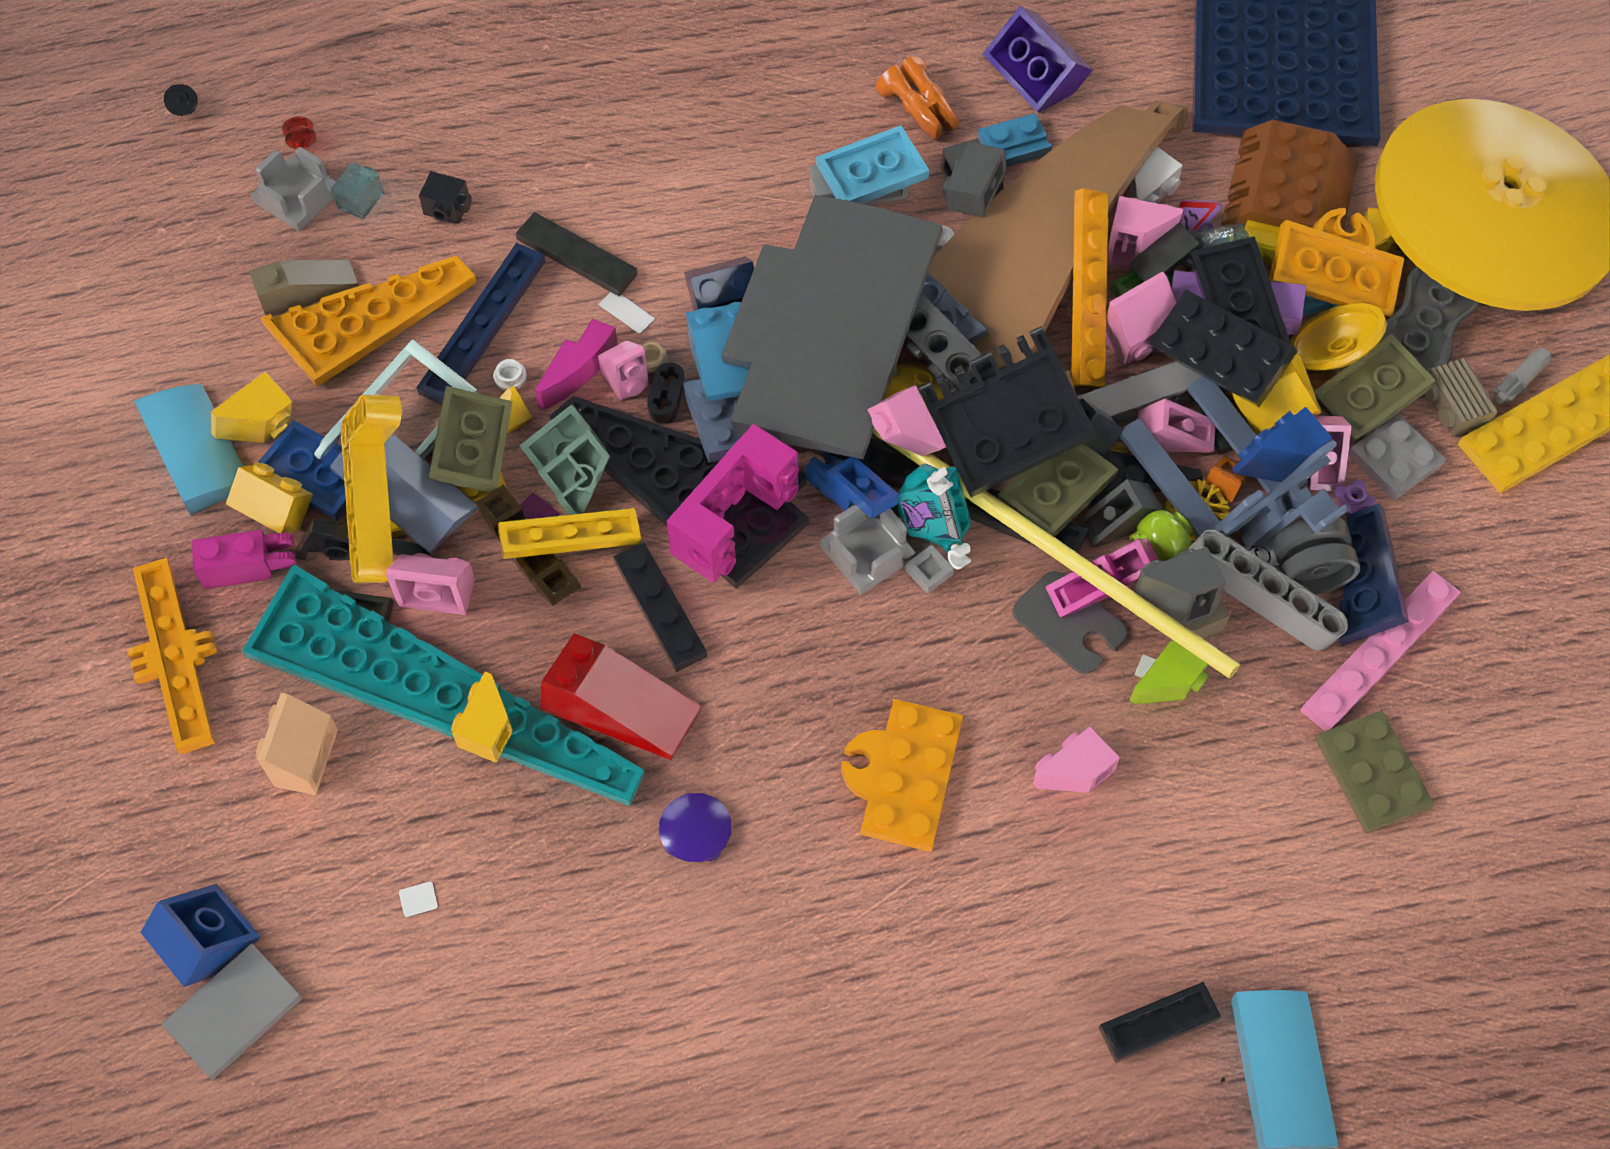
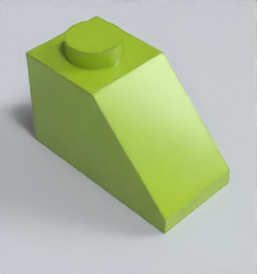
(1171, 676)

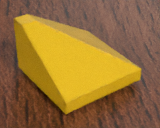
(519, 413)

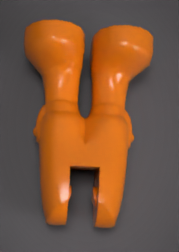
(923, 107)

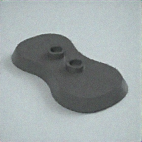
(1428, 319)

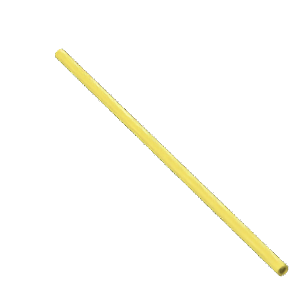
(1089, 572)

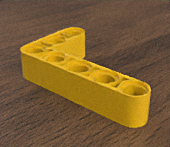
(366, 487)

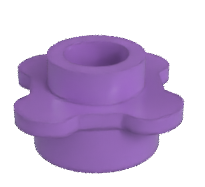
(1357, 488)

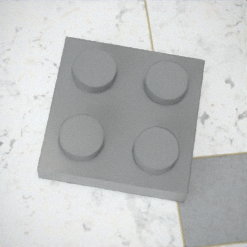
(1396, 456)

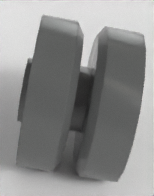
(1317, 559)

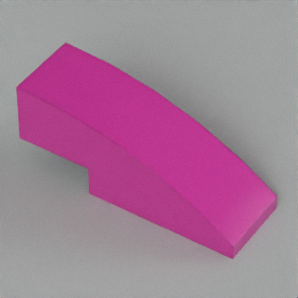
(575, 364)
(1075, 593)

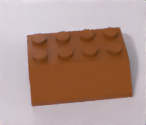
(1289, 176)

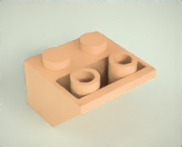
(296, 745)

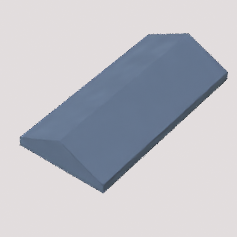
(417, 505)

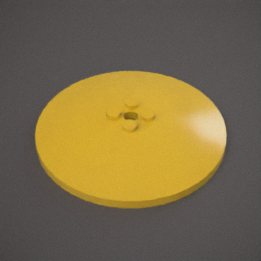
(1474, 235)

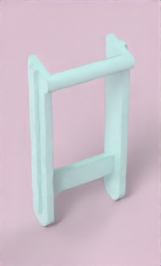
(411, 350)

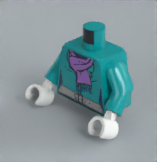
(936, 510)

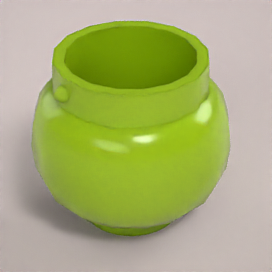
(1165, 532)

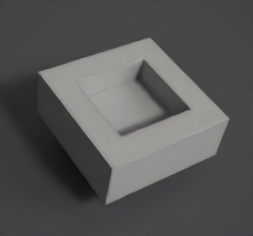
(929, 569)

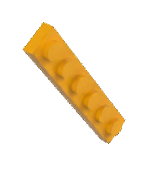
(1089, 288)

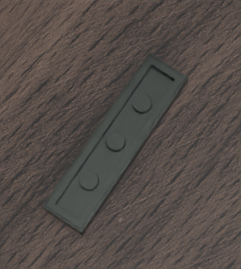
(576, 254)

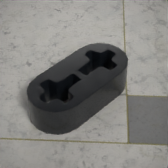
(659, 391)

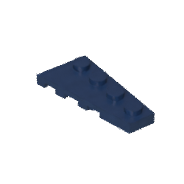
(1375, 596)

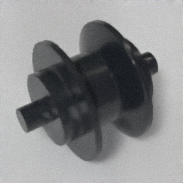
(180, 99)

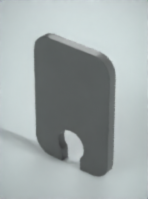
(1066, 634)

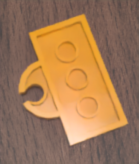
(1336, 263)
(905, 773)

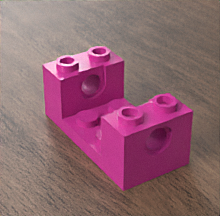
(753, 464)

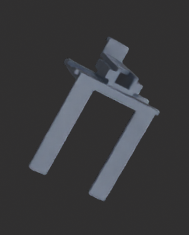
(1256, 518)

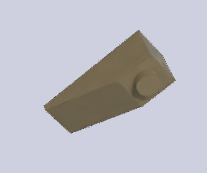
(300, 282)

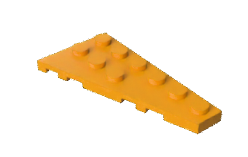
(359, 320)

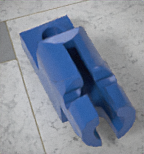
(850, 484)

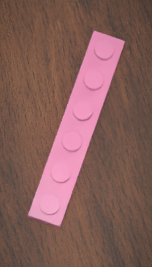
(1379, 654)

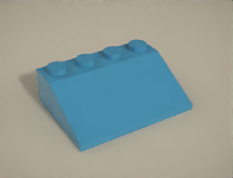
(707, 338)

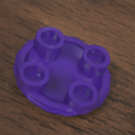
(695, 827)

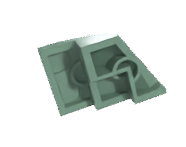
(568, 458)

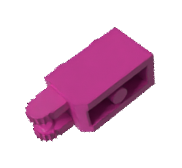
(240, 557)

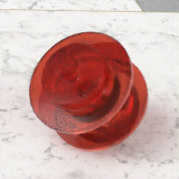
(299, 132)

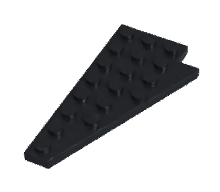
(666, 466)

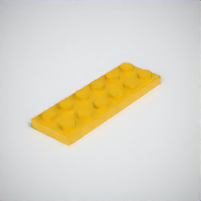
(1543, 428)

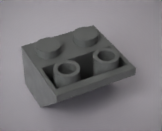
(1183, 586)

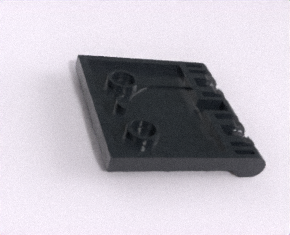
(1008, 416)

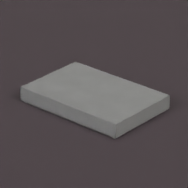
(231, 1011)

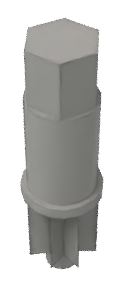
(1520, 378)

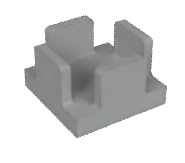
(293, 188)
(867, 547)

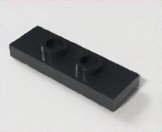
(1159, 1022)

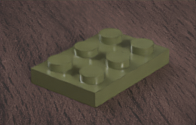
(1375, 388)
(470, 440)
(1059, 488)
(1374, 771)

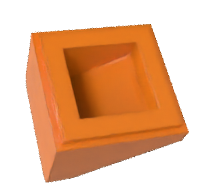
(1225, 479)

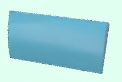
(195, 460)
(1283, 1070)

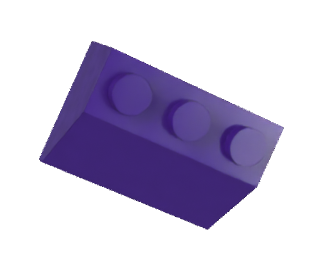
(1036, 60)

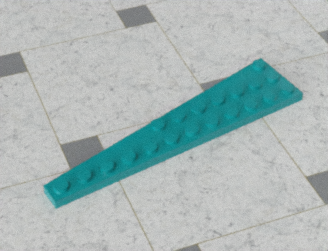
(362, 656)

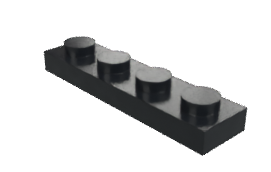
(660, 607)

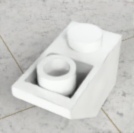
(1156, 178)

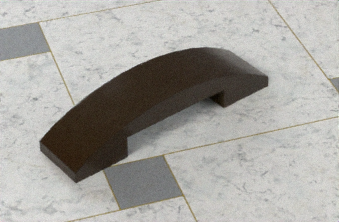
(545, 571)

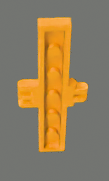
(172, 656)

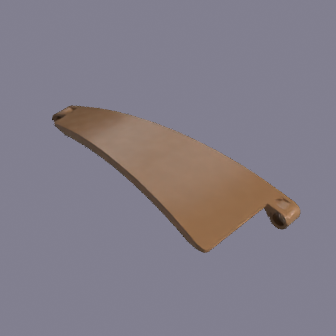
(1021, 254)

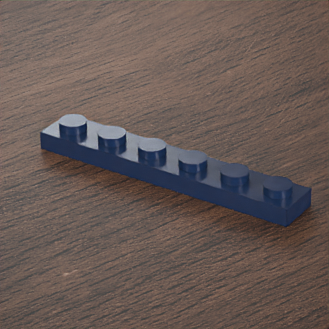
(484, 318)

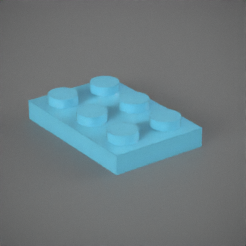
(873, 166)

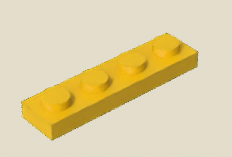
(569, 533)

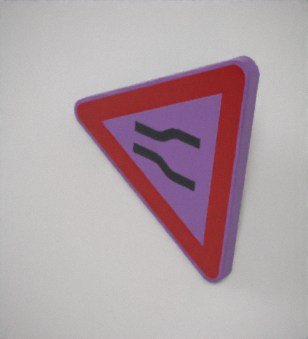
(1198, 214)

